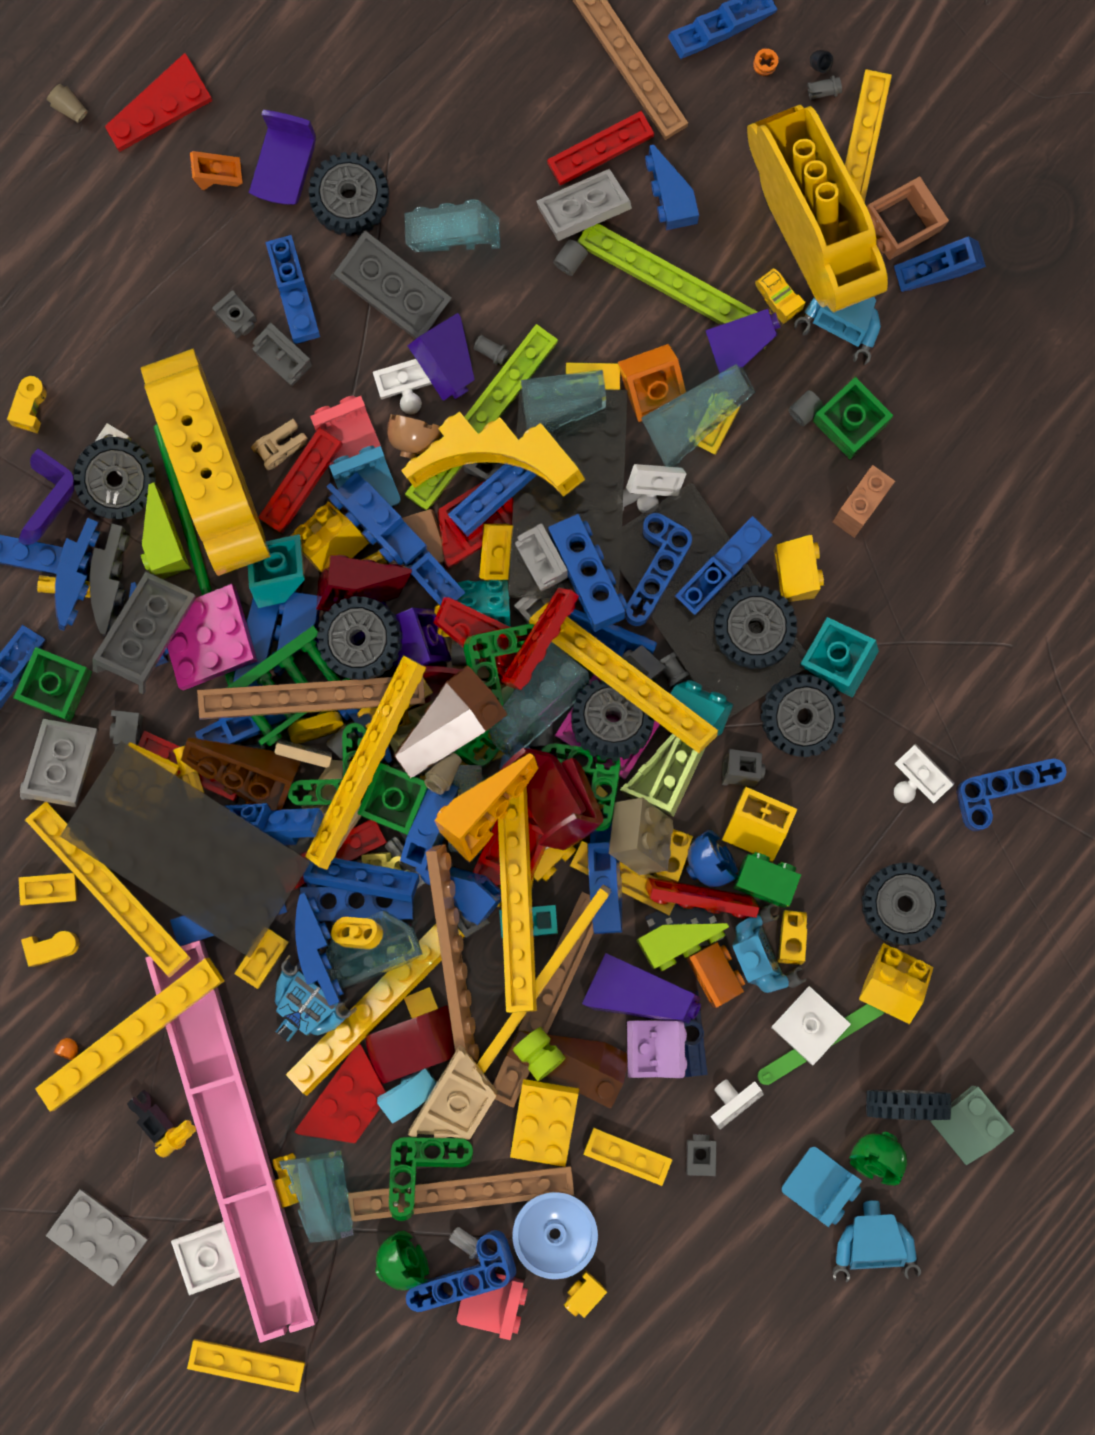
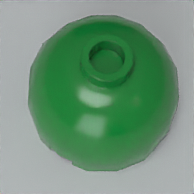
(880, 1156)
(401, 1263)

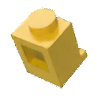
(584, 1295)

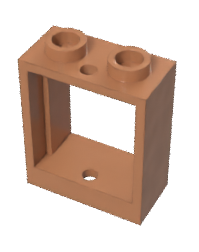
(923, 204)
(863, 501)

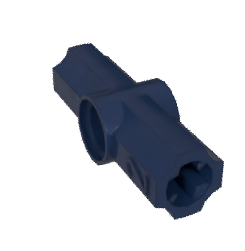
(695, 1050)

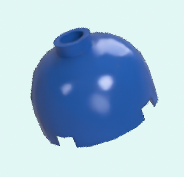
(710, 862)

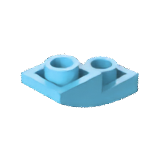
(408, 1095)

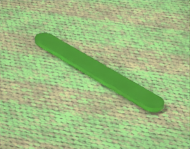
(793, 1059)

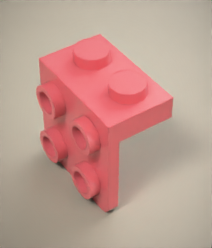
(348, 424)
(495, 1309)

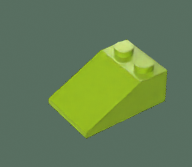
(160, 540)

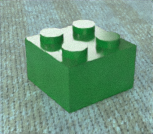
(852, 418)
(53, 684)
(393, 798)
(766, 880)

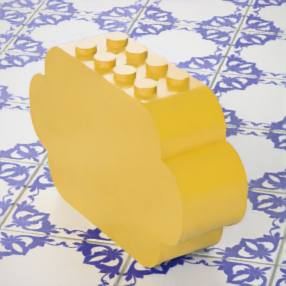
(817, 208)
(205, 462)

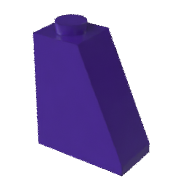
(742, 338)
(445, 357)

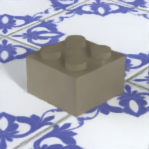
(641, 836)

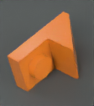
(215, 169)

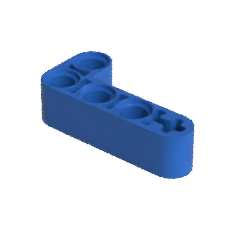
(654, 573)
(1011, 786)
(460, 1279)

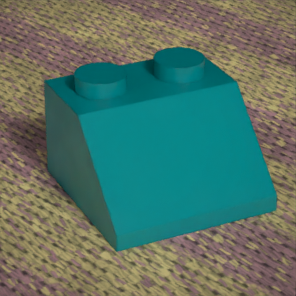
(280, 575)
(840, 656)
(707, 705)

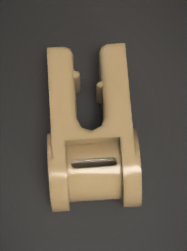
(279, 452)

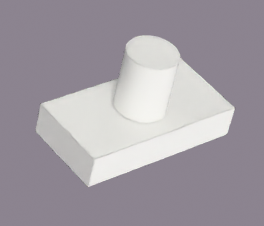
(734, 1102)

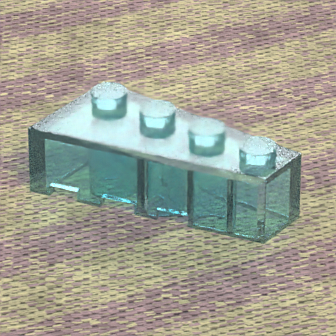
(693, 415)
(542, 701)

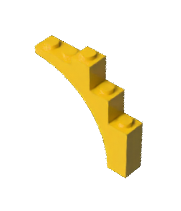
(497, 444)

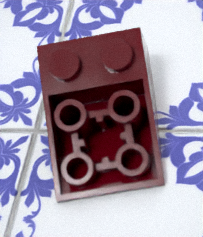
(361, 578)

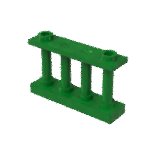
(284, 658)

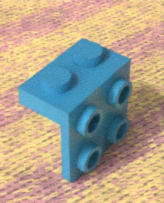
(372, 468)
(821, 1186)

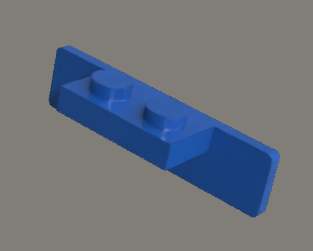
(373, 514)
(614, 636)

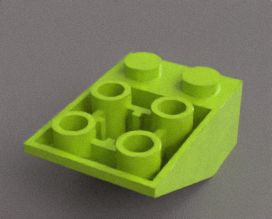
(672, 940)

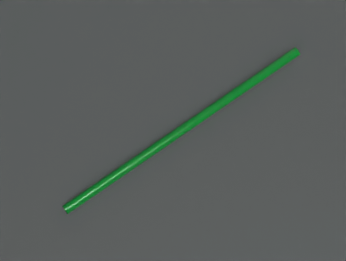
(187, 526)

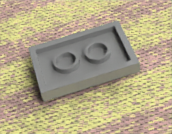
(584, 204)
(59, 763)
(97, 1237)

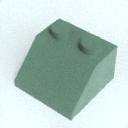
(973, 1126)

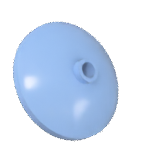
(558, 1256)

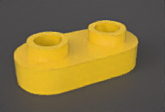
(314, 727)
(362, 932)

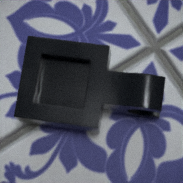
(152, 1119)

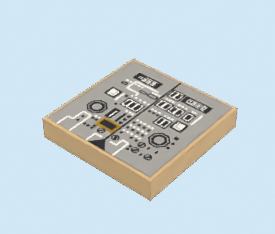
(303, 753)

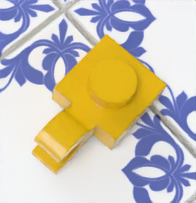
(282, 1184)

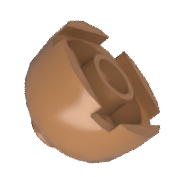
(411, 435)

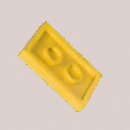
(544, 1122)

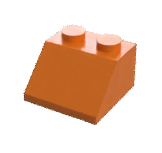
(652, 379)
(716, 975)

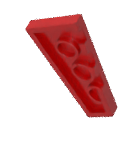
(164, 101)
(462, 622)

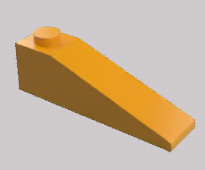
(472, 814)

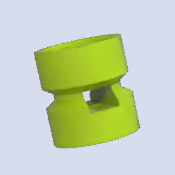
(539, 1053)

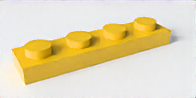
(632, 883)
(246, 1365)

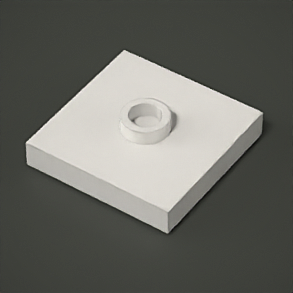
(810, 1025)
(205, 1258)

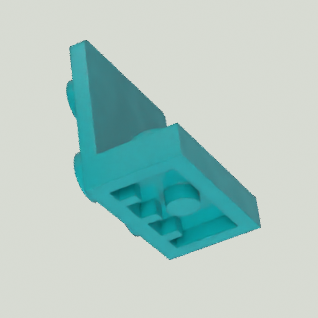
(488, 598)

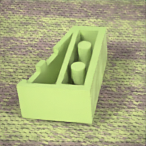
(665, 775)

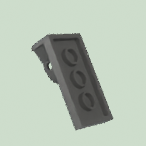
(391, 285)
(143, 630)

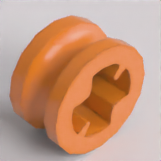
(766, 54)

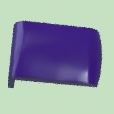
(283, 158)
(54, 501)

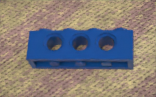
(598, 612)
(401, 909)

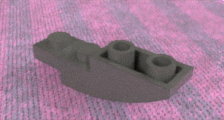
(104, 591)

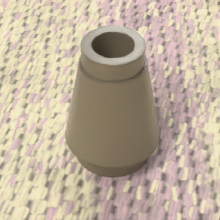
(67, 103)
(441, 775)

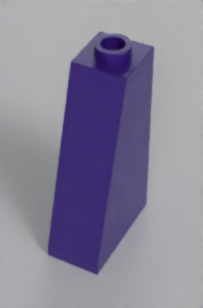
(634, 992)

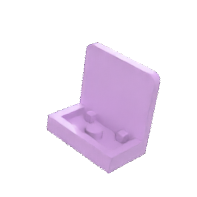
(656, 1049)

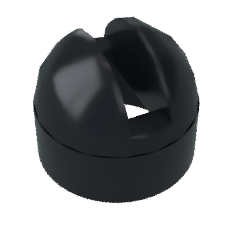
(821, 61)

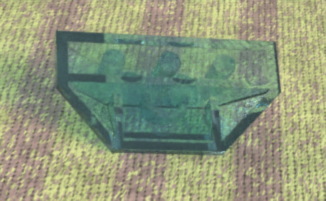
(358, 965)

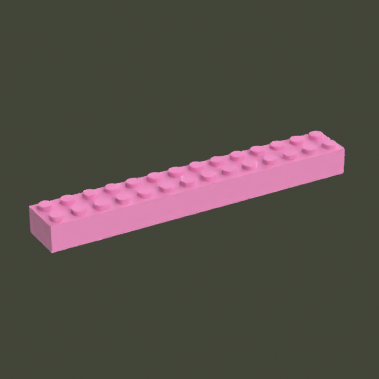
(237, 1159)

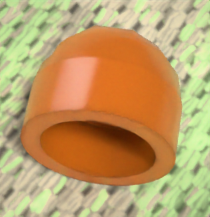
(67, 1049)

